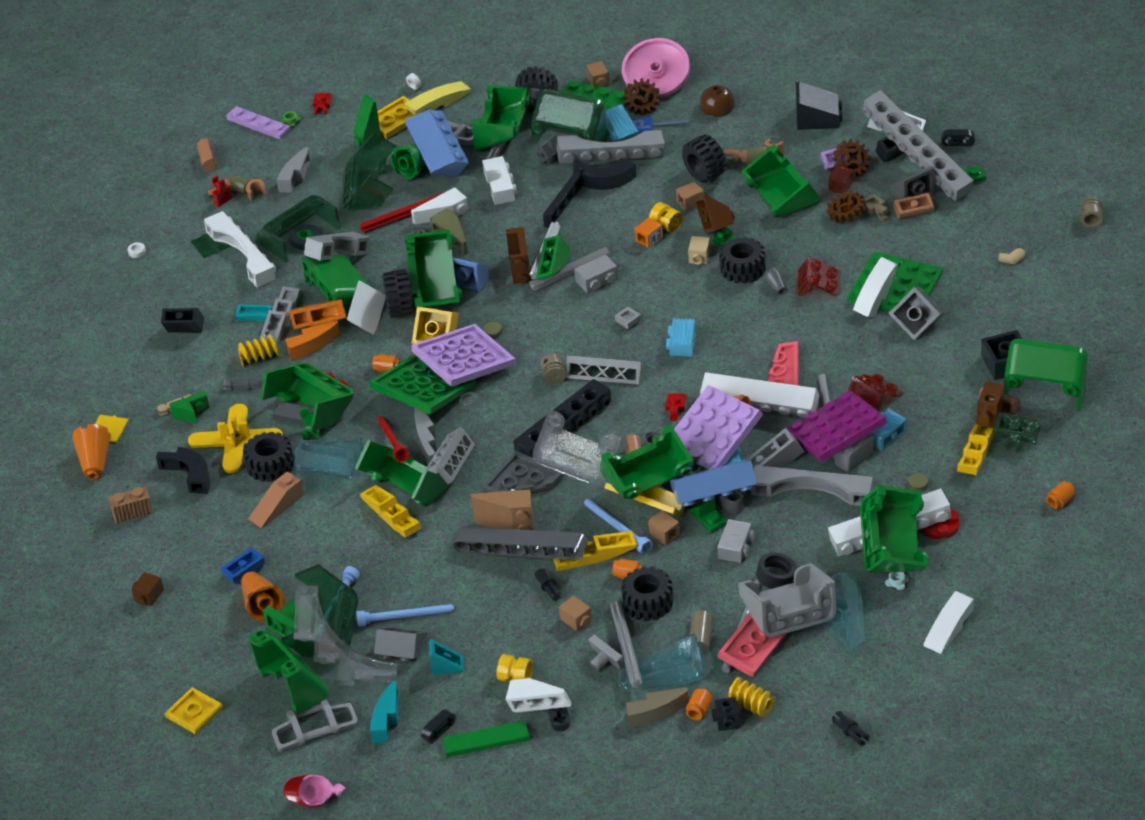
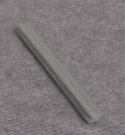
(626, 644)

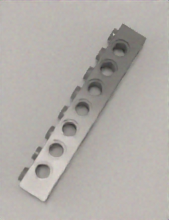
(917, 145)

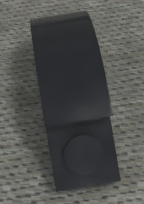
(608, 177)
(189, 462)

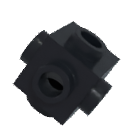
(727, 714)

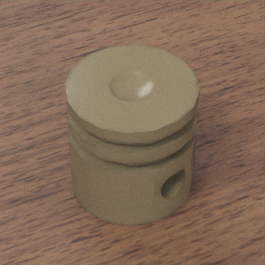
(1091, 212)
(554, 369)

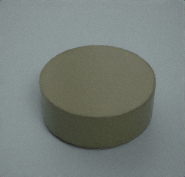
(493, 329)
(918, 482)

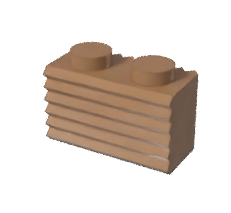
(130, 504)

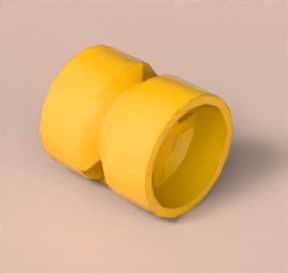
(669, 217)
(513, 669)

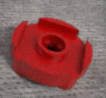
(945, 529)

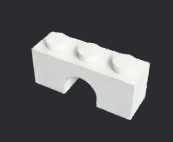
(500, 180)

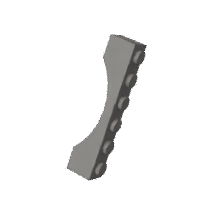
(645, 145)
(778, 480)

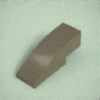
(656, 706)

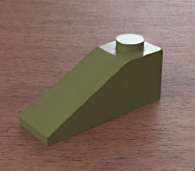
(447, 220)

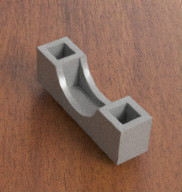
(325, 246)

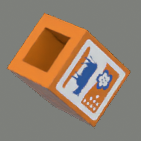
(648, 232)

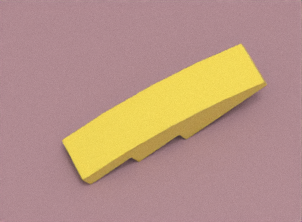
(438, 96)

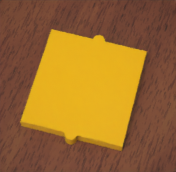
(114, 425)

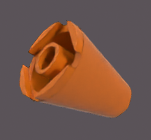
(92, 449)
(259, 594)

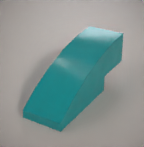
(385, 714)

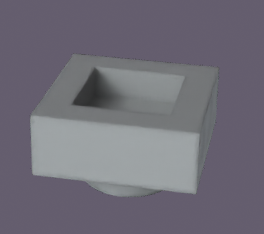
(628, 317)

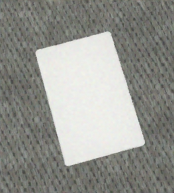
(366, 307)

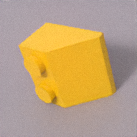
(433, 323)

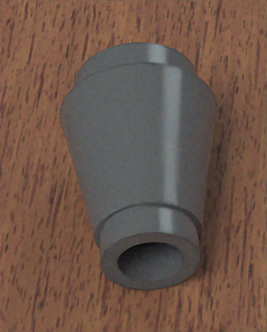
(776, 281)

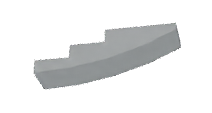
(279, 316)
(425, 434)

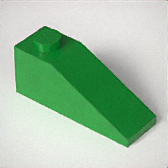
(367, 121)
(553, 257)

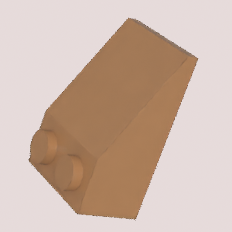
(504, 509)

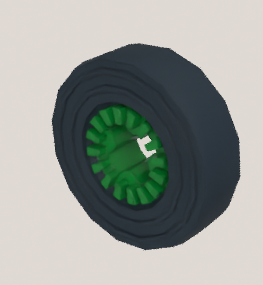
(299, 233)

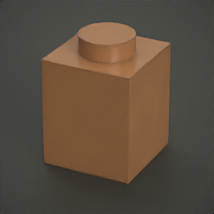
(597, 74)
(687, 194)
(664, 527)
(575, 613)

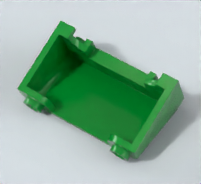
(501, 116)
(779, 183)
(432, 269)
(334, 278)
(647, 466)
(891, 531)
(277, 658)

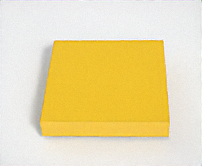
(194, 710)

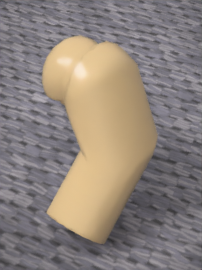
(1012, 258)

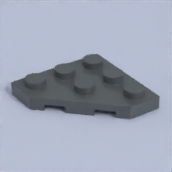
(522, 473)

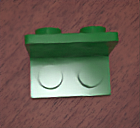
(280, 621)

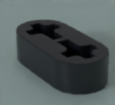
(958, 137)
(563, 713)
(438, 726)

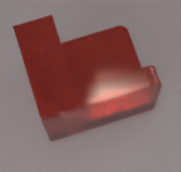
(840, 180)

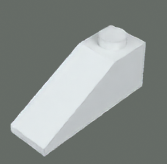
(452, 200)
(534, 695)

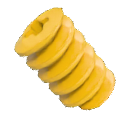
(257, 349)
(750, 698)

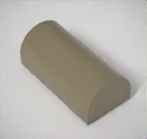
(701, 625)

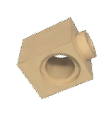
(699, 250)

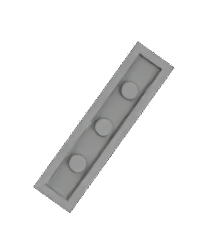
(607, 364)
(448, 450)

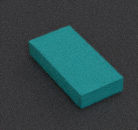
(252, 312)

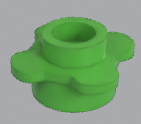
(290, 118)

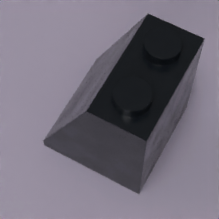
(817, 108)

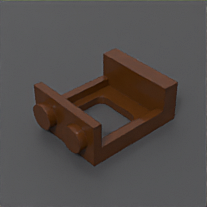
(518, 255)

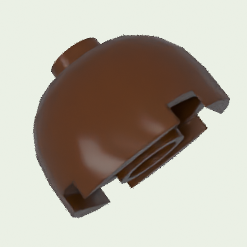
(717, 101)

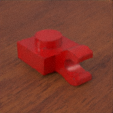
(222, 193)
(675, 403)

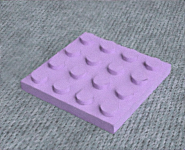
(463, 355)
(716, 427)

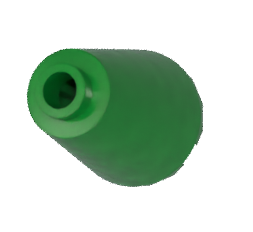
(407, 161)

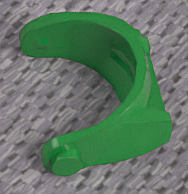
(308, 434)

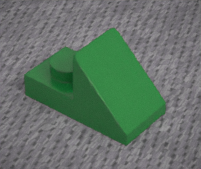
(187, 407)
(708, 515)

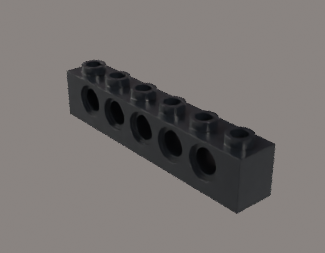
(575, 410)

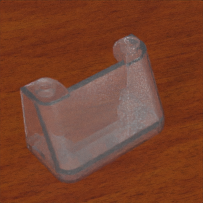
(571, 452)

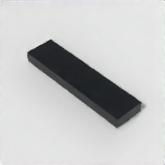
(562, 199)

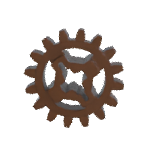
(637, 102)
(858, 165)
(846, 207)

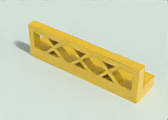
(657, 498)

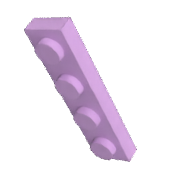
(258, 122)

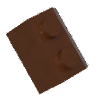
(713, 213)

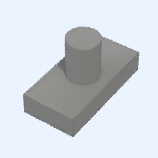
(605, 654)

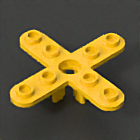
(226, 437)

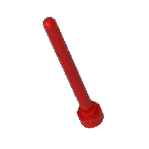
(400, 452)

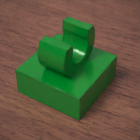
(723, 237)

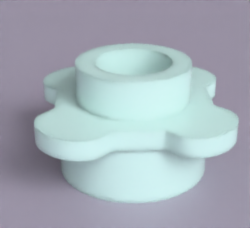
(897, 580)

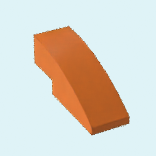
(317, 314)
(312, 339)

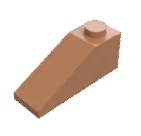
(277, 499)

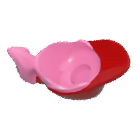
(311, 790)

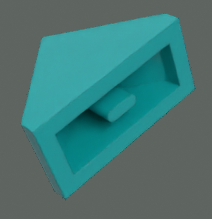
(444, 659)

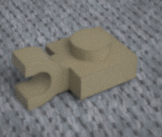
(877, 206)

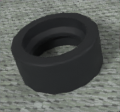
(777, 560)

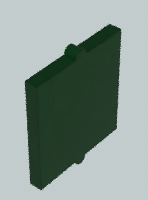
(207, 246)

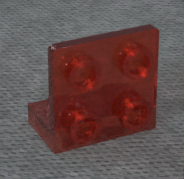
(819, 275)
(873, 389)

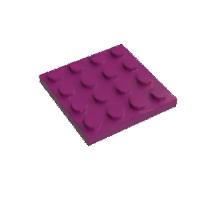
(836, 426)

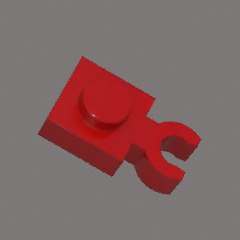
(322, 102)

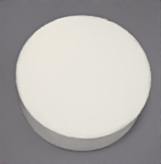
(413, 81)
(136, 250)

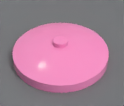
(660, 61)

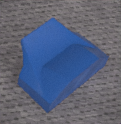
(247, 562)

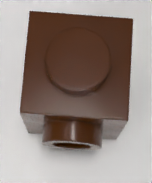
(147, 589)

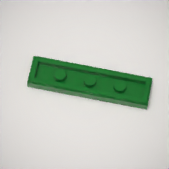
(485, 738)

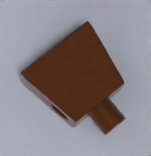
(988, 410)

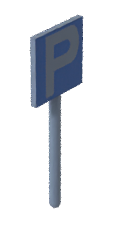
(646, 124)

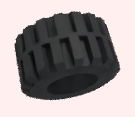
(538, 79)
(704, 158)
(742, 260)
(398, 293)
(268, 456)
(649, 604)

